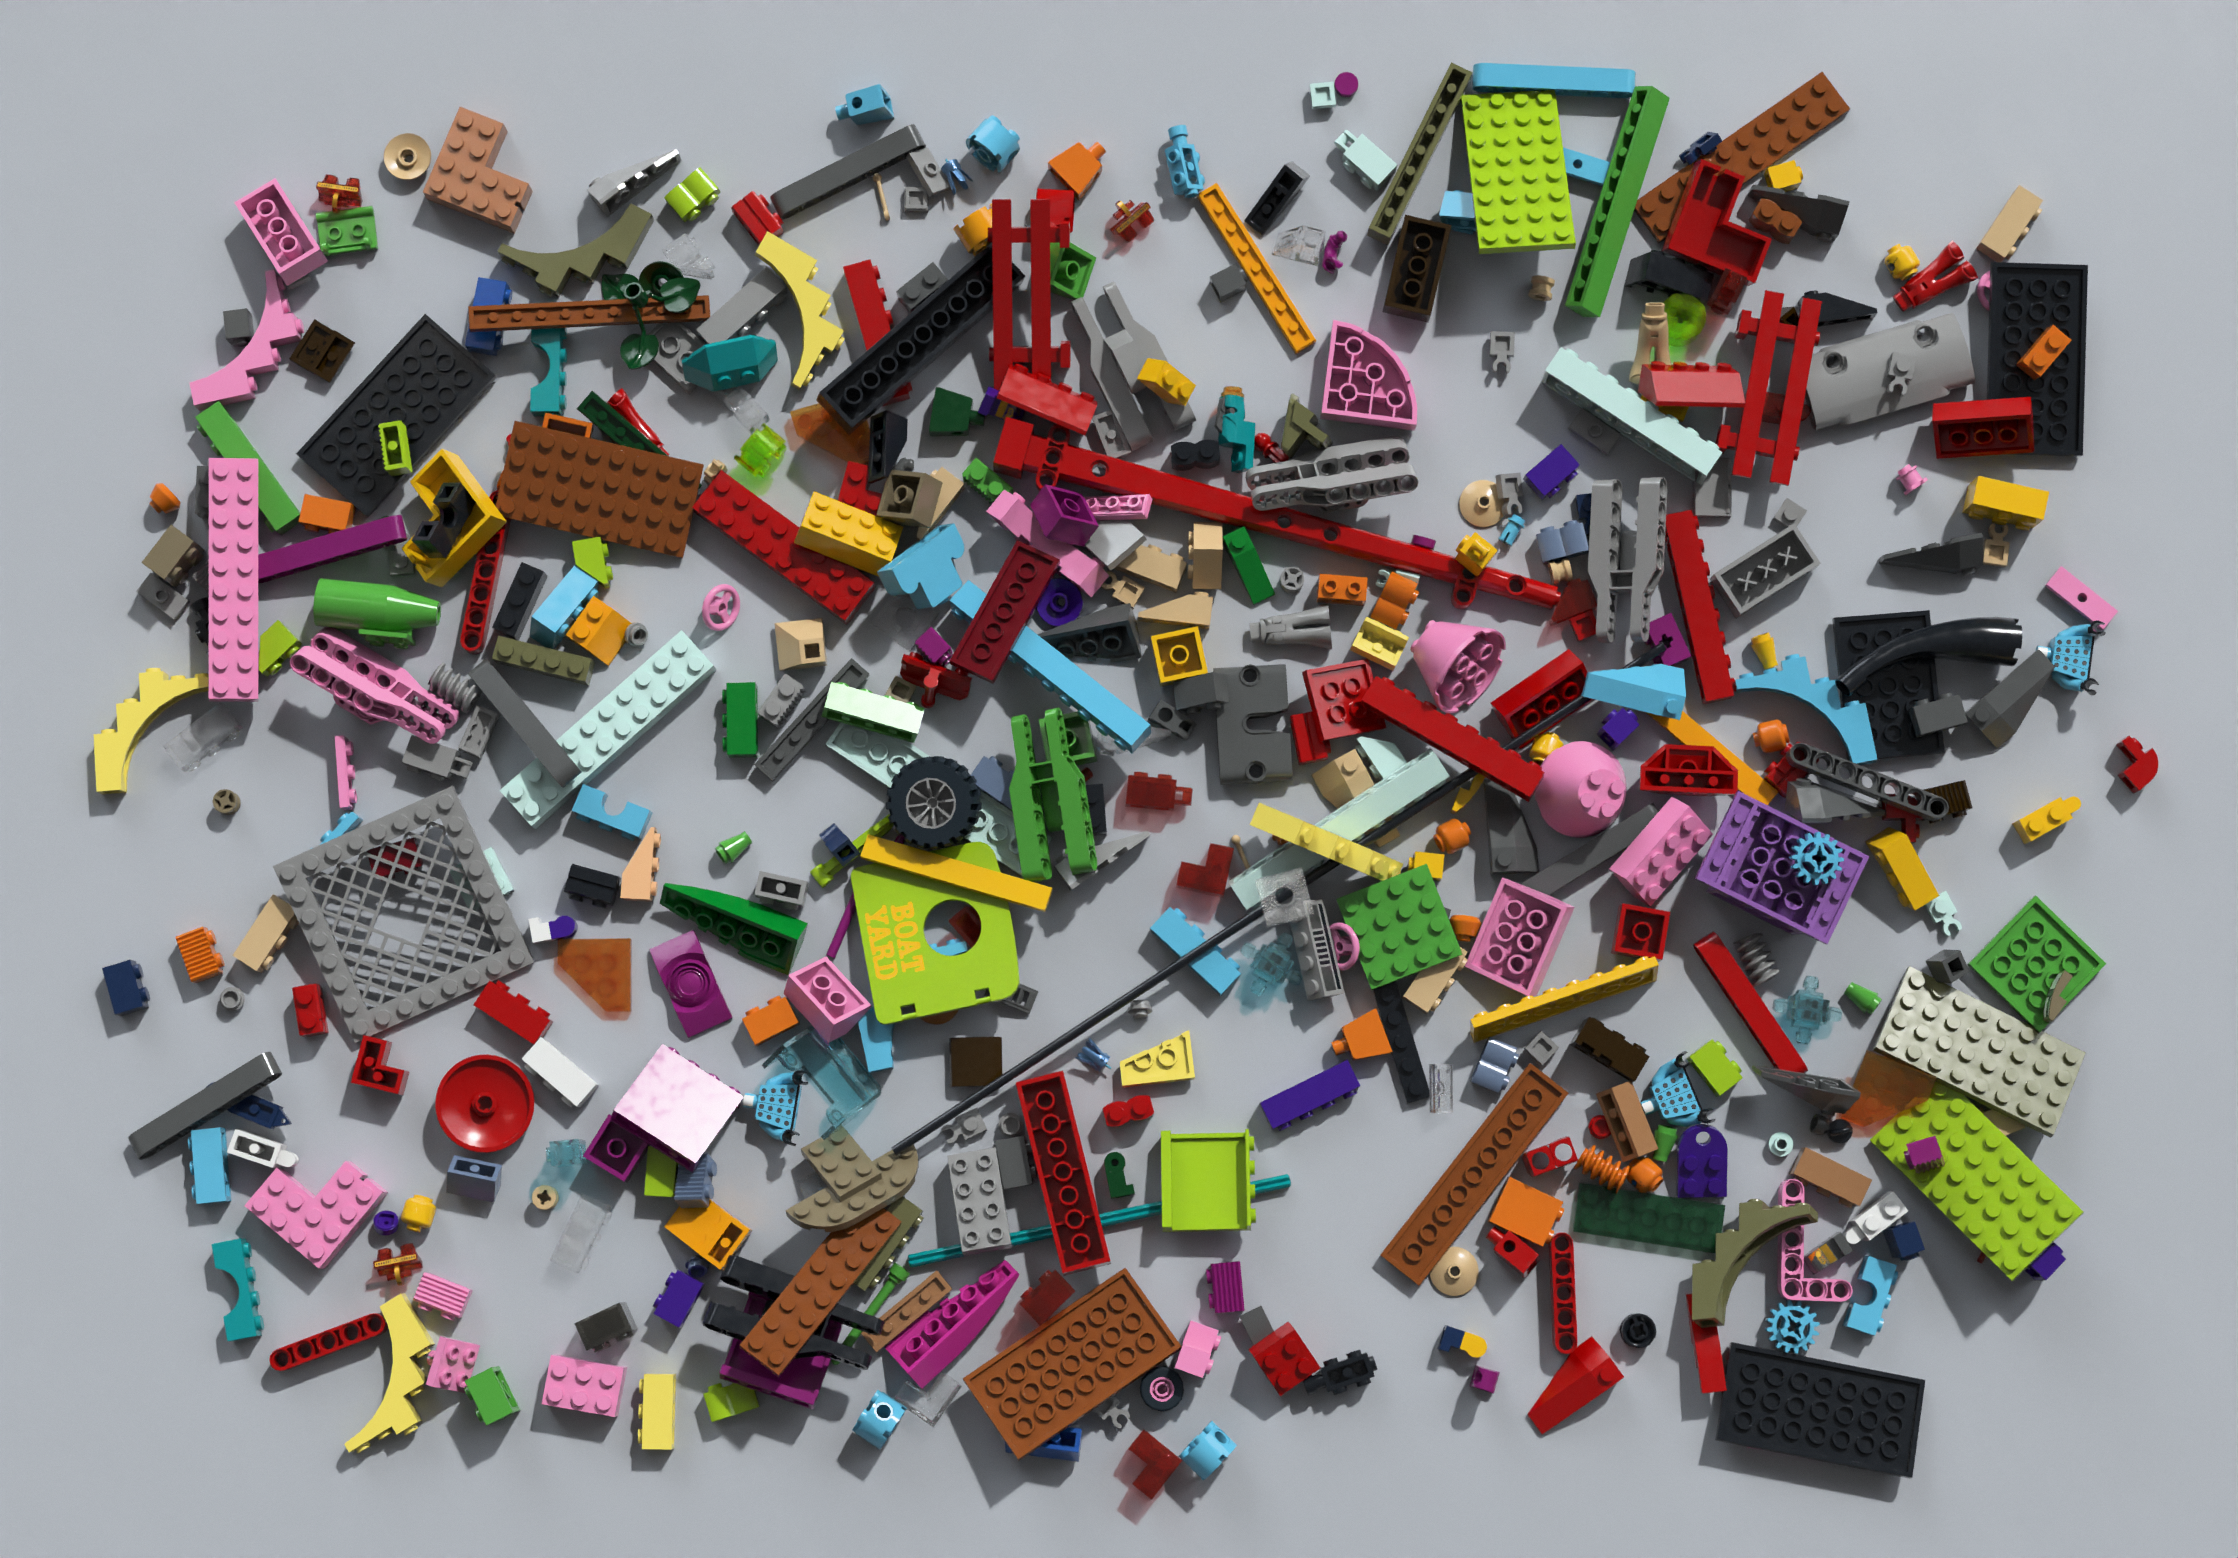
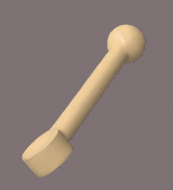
(877, 178)
(1235, 839)

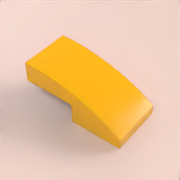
(1464, 796)

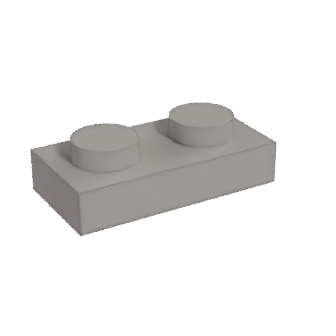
(1111, 435)

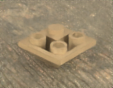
(800, 644)

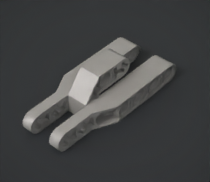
(1130, 351)
(1340, 482)
(1639, 554)

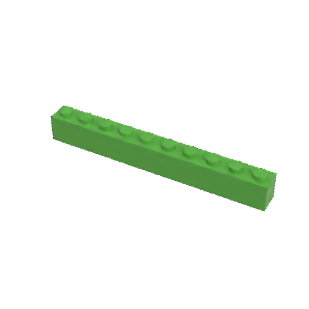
(1617, 201)

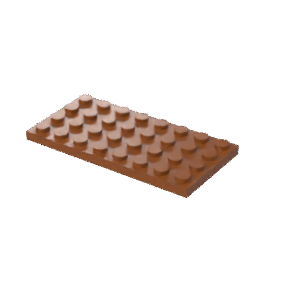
(598, 489)
(1072, 1364)

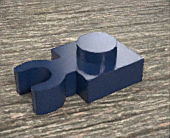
(1703, 146)
(1583, 505)

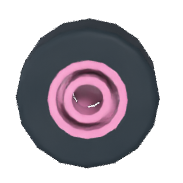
(1162, 1389)

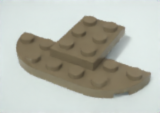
(853, 1182)

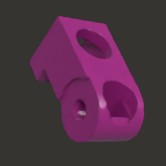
(1484, 1379)

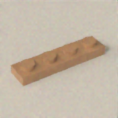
(909, 1309)

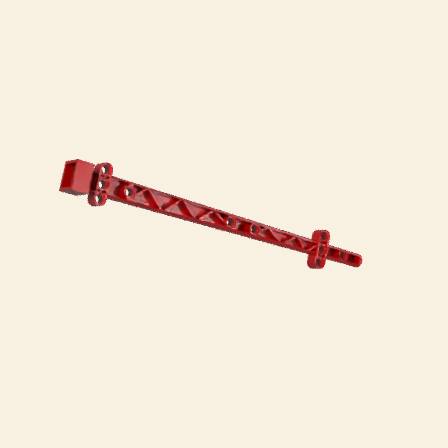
(1024, 451)

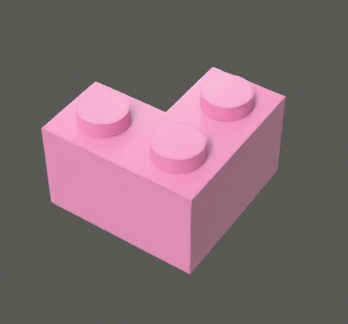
(1197, 1349)

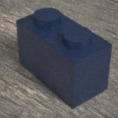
(126, 987)
(1904, 1241)

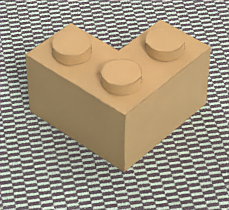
(1206, 551)

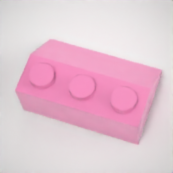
(826, 998)

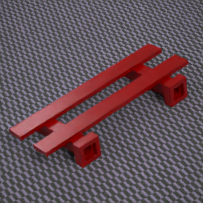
(1040, 237)
(1768, 330)

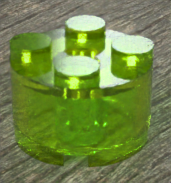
(1693, 318)
(761, 450)

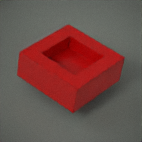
(1583, 625)

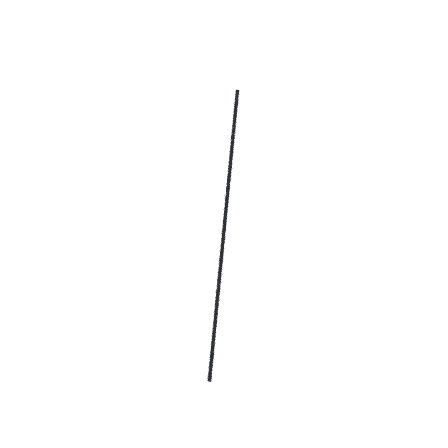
(1241, 923)

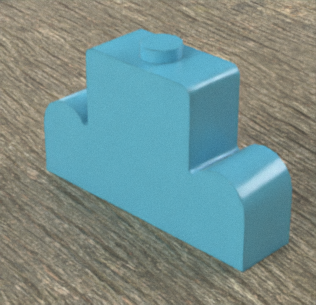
(926, 568)

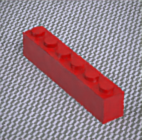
(870, 310)

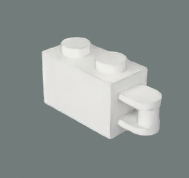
(261, 1150)
(1875, 1218)

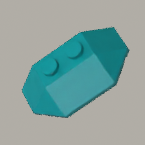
(730, 362)

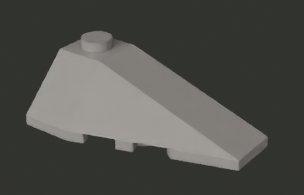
(622, 185)
(1105, 855)

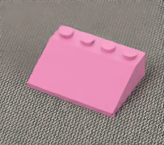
(1519, 937)

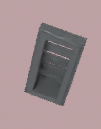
(1030, 1001)

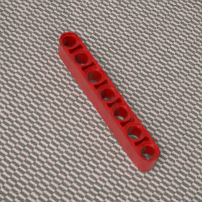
(480, 583)
(1748, 1004)

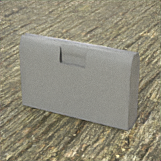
(1715, 494)

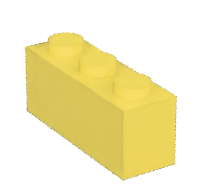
(657, 1411)

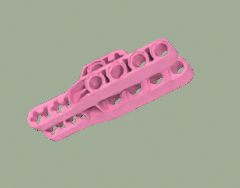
(367, 690)

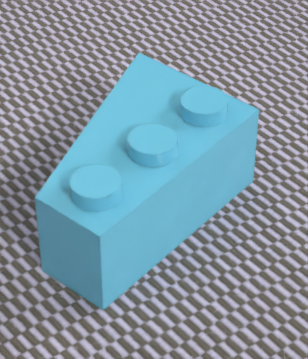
(1458, 211)
(562, 607)

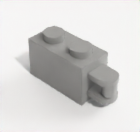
(434, 759)

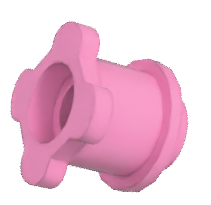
(1910, 478)

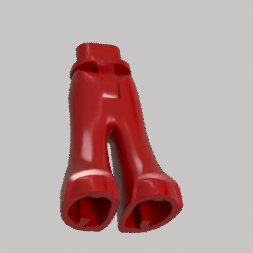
(1924, 288)
(623, 405)

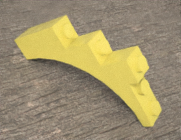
(794, 269)
(115, 749)
(1325, 843)
(396, 1410)

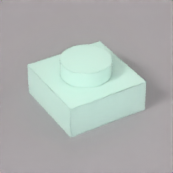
(1322, 95)

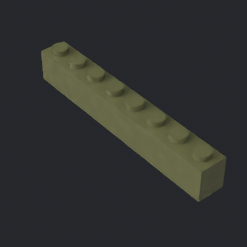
(1419, 154)

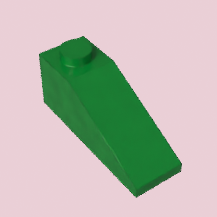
(1248, 565)

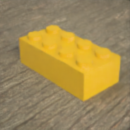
(848, 534)

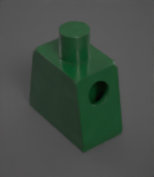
(953, 414)

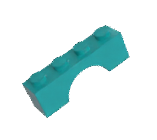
(548, 395)
(244, 1319)

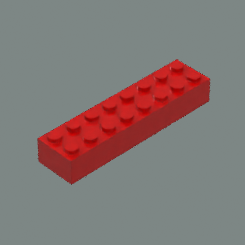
(771, 540)
(1063, 1173)

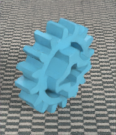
(1816, 868)
(1802, 1321)

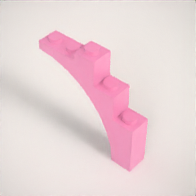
(260, 356)

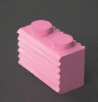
(442, 1295)

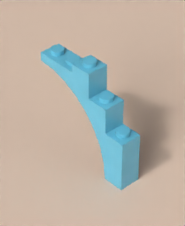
(1794, 681)
(878, 1037)

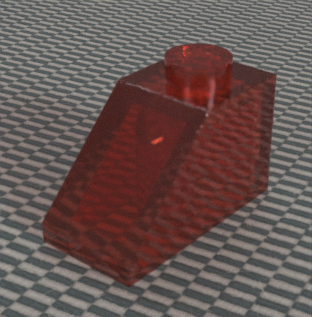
(1574, 600)

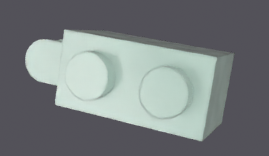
(1365, 160)

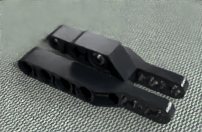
(770, 1284)

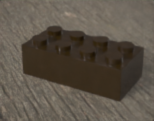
(1416, 268)

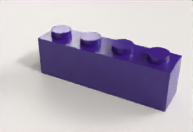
(1309, 1095)

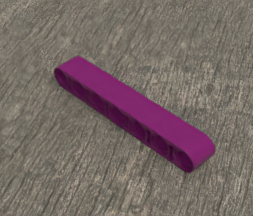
(331, 548)

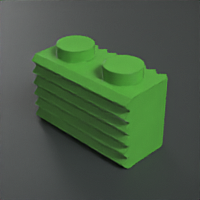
(985, 481)

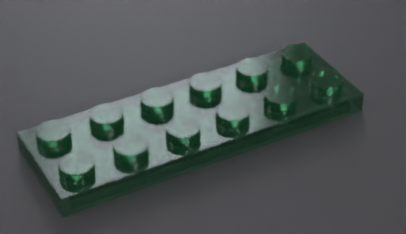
(1648, 1218)

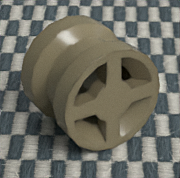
(222, 799)

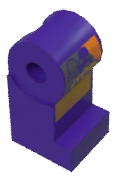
(999, 408)

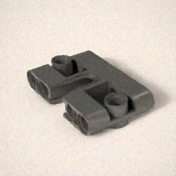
(1245, 748)

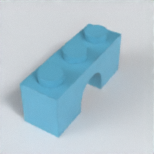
(591, 806)
(1880, 1277)

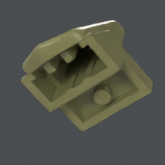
(1299, 426)

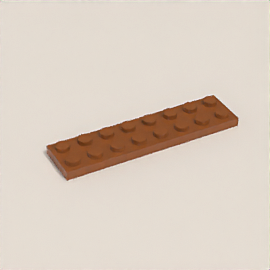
(817, 1291)

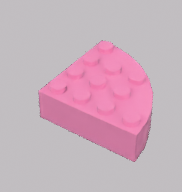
(1366, 381)

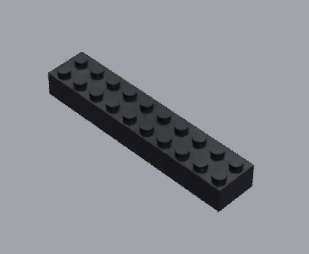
(913, 343)

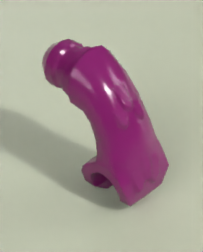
(1331, 249)

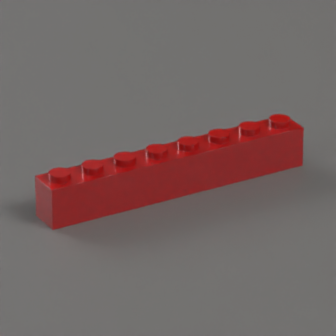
(1697, 607)
(1452, 738)

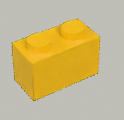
(1166, 381)

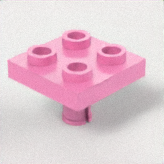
(451, 1364)

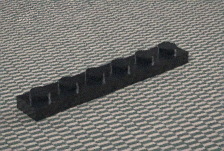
(1401, 1042)

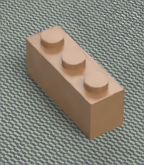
(1627, 1121)
(1830, 1178)

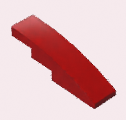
(1707, 1354)

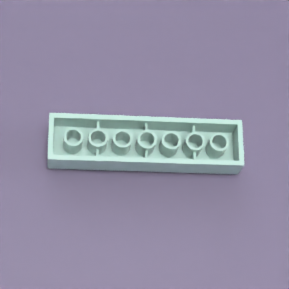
(1630, 415)

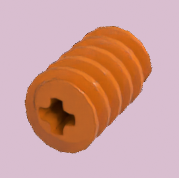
(1602, 1168)

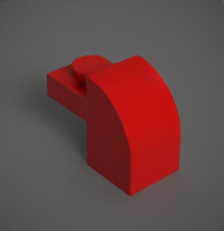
(2142, 767)
(1908, 820)

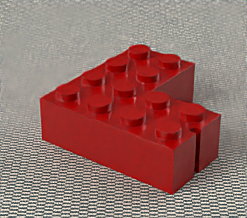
(1703, 229)

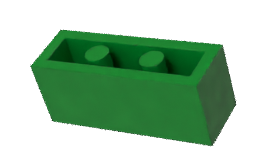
(741, 719)

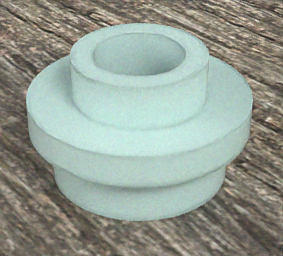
(1772, 1144)

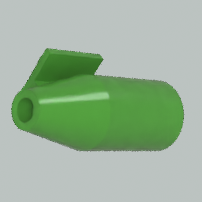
(376, 610)

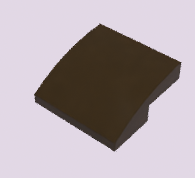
(322, 351)
(975, 1060)

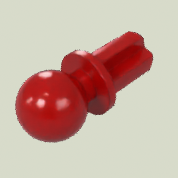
(1270, 449)

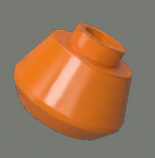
(163, 499)
(1465, 927)

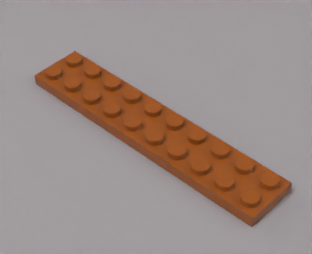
(1751, 147)
(1474, 1174)

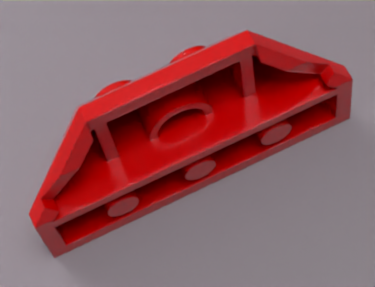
(1689, 772)

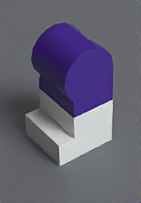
(561, 928)

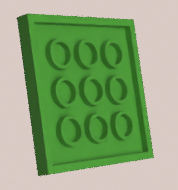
(1400, 926)
(2028, 957)

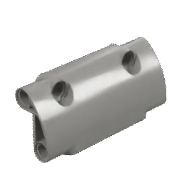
(1862, 367)

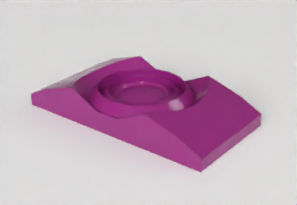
(690, 983)

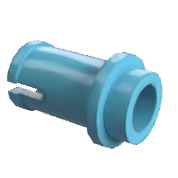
(1512, 529)

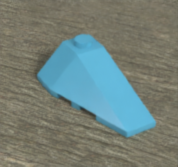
(1649, 689)

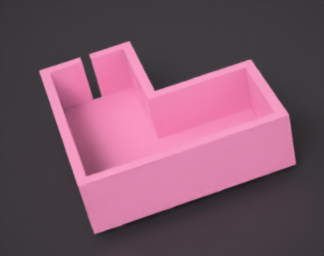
(318, 1223)

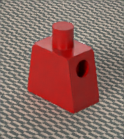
(1523, 1257)

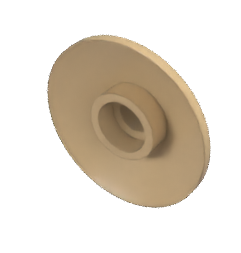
(404, 146)
(1472, 509)
(1467, 1276)

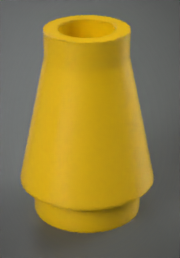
(1765, 650)

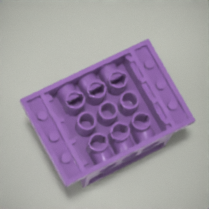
(1753, 872)

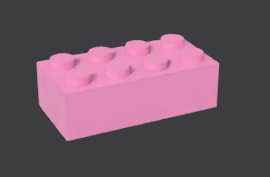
(281, 232)
(1661, 851)

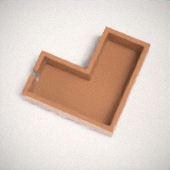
(465, 175)

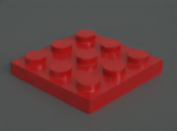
(1336, 700)

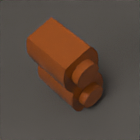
(1771, 219)

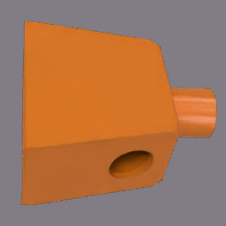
(1078, 167)
(1363, 1038)

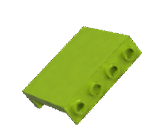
(1207, 1182)

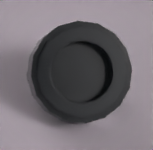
(1840, 1131)

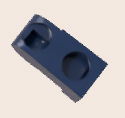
(837, 843)

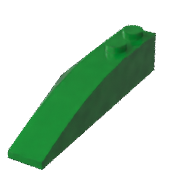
(749, 927)

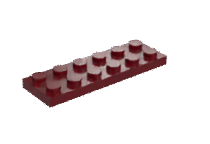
(1005, 612)

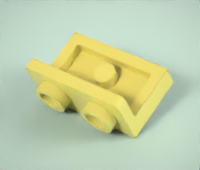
(1379, 643)

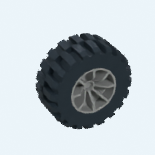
(933, 802)

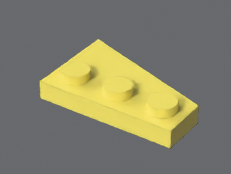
(1161, 1064)

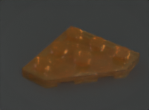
(820, 429)
(601, 969)
(1886, 1089)

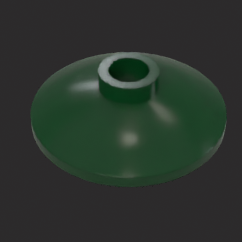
(652, 273)

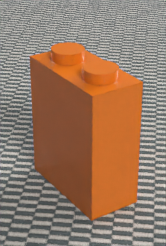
(1526, 1212)

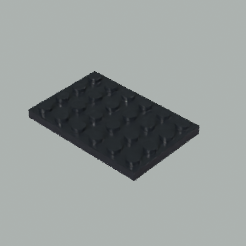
(1892, 688)

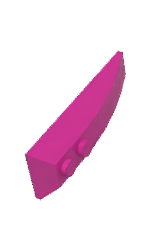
(947, 1330)

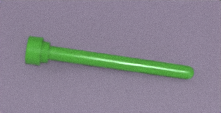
(896, 1275)

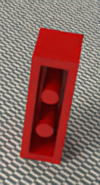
(513, 1011)

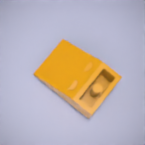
(709, 1232)

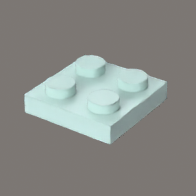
(498, 871)

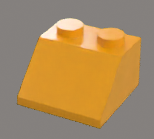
(599, 631)

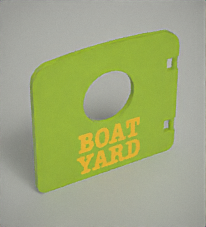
(901, 962)

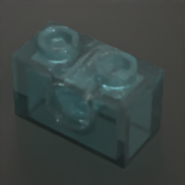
(566, 1153)

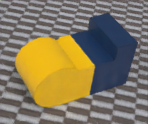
(1470, 1343)

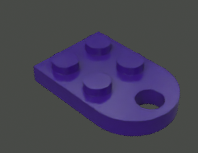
(1702, 1165)

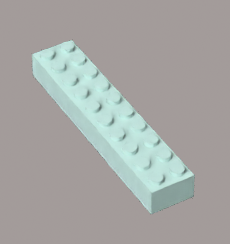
(612, 727)

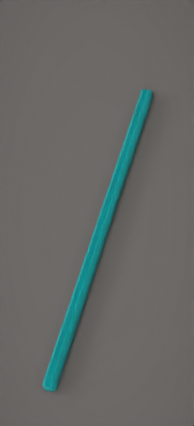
(1106, 1219)

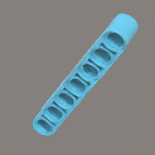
(1562, 79)

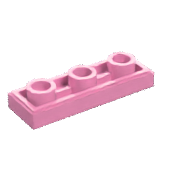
(1120, 507)
(2069, 587)
(345, 772)

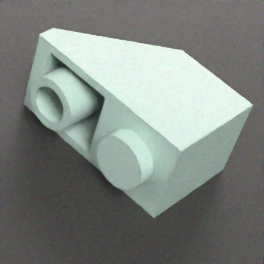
(1382, 756)

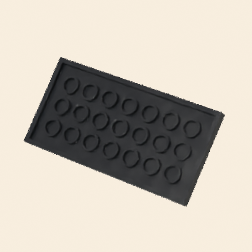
(2021, 307)
(422, 383)
(1820, 1410)

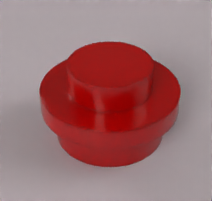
(1598, 1127)

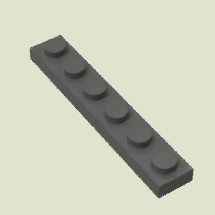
(806, 724)

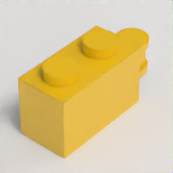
(1475, 553)
(2046, 818)

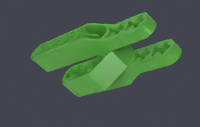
(1062, 797)

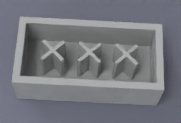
(1765, 571)
(979, 1201)

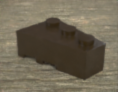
(1610, 1049)

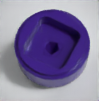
(386, 1223)

